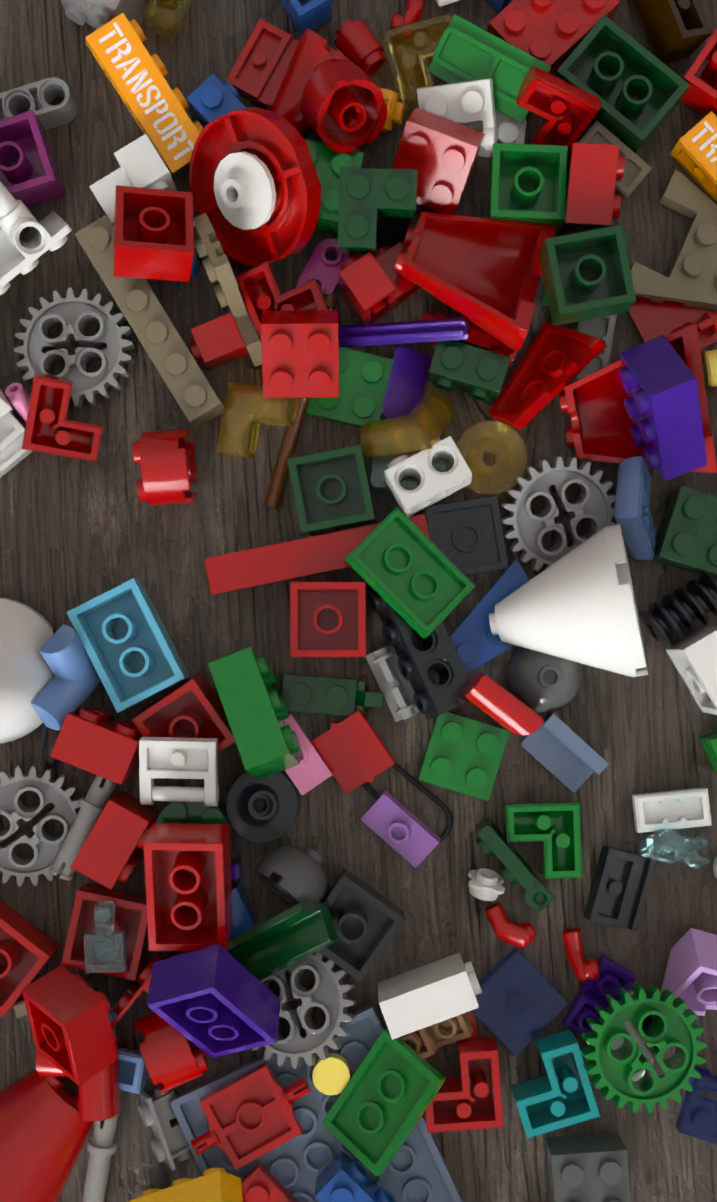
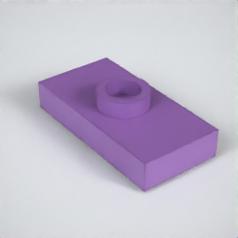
(400, 829)

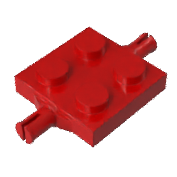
(250, 1115)

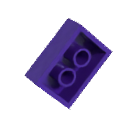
(663, 408)
(214, 1001)

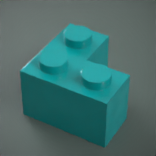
(561, 1095)

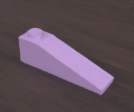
(693, 971)

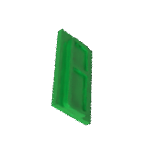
(475, 54)

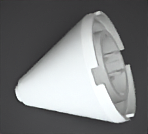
(579, 609)
(21, 667)

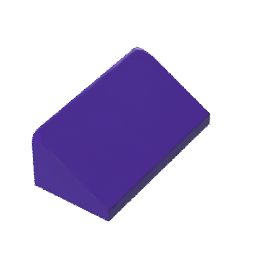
(405, 382)

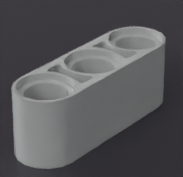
(38, 98)

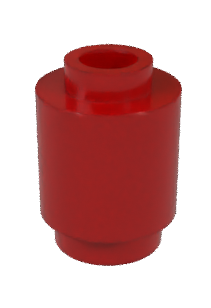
(360, 46)

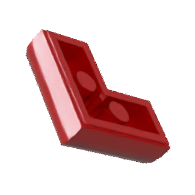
(563, 106)
(263, 293)
(49, 429)
(502, 705)
(97, 1096)

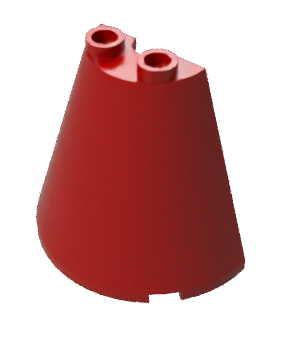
(478, 269)
(599, 412)
(38, 1138)

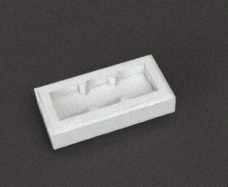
(671, 809)

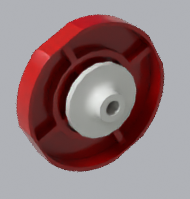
(255, 185)

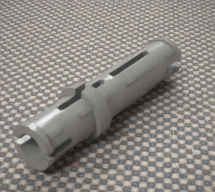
(84, 822)
(101, 1148)

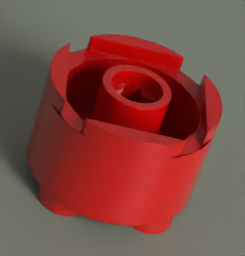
(343, 106)
(166, 467)
(169, 1054)

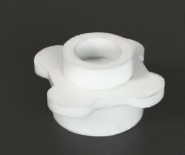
(485, 884)

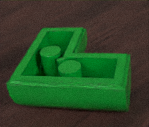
(554, 824)

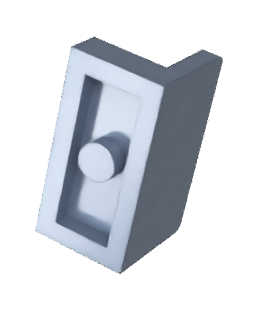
(563, 752)

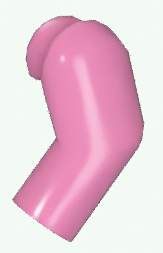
(18, 398)

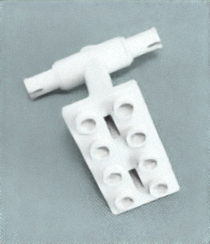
(21, 253)

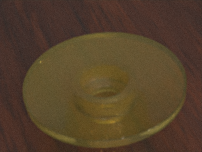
(508, 452)

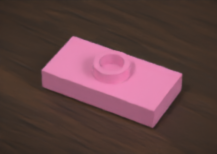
(311, 768)

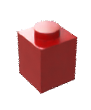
(217, 342)

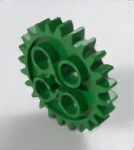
(615, 1068)

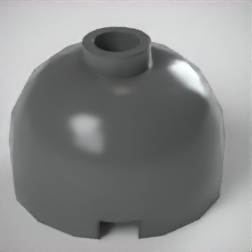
(543, 680)
(294, 875)

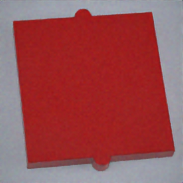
(353, 751)

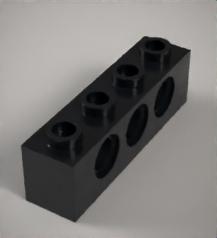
(414, 664)

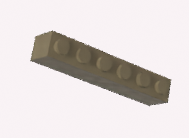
(152, 328)

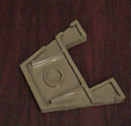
(695, 266)
(227, 290)

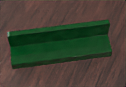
(284, 939)

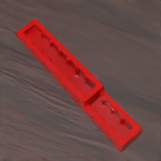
(289, 559)

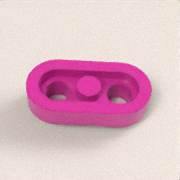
(322, 270)

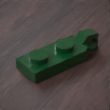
(327, 695)
(514, 865)

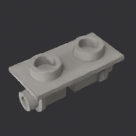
(395, 687)
(168, 1140)

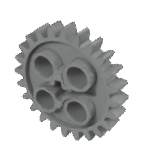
(75, 315)
(529, 528)
(44, 845)
(328, 994)

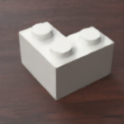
(138, 168)

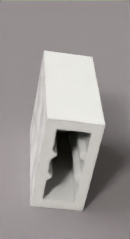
(428, 995)

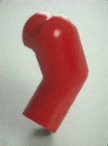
(413, 12)
(509, 932)
(575, 955)

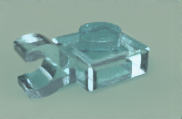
(671, 847)
(105, 946)

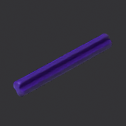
(403, 332)

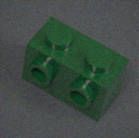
(468, 370)

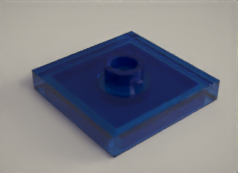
(517, 1002)

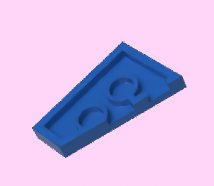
(473, 635)

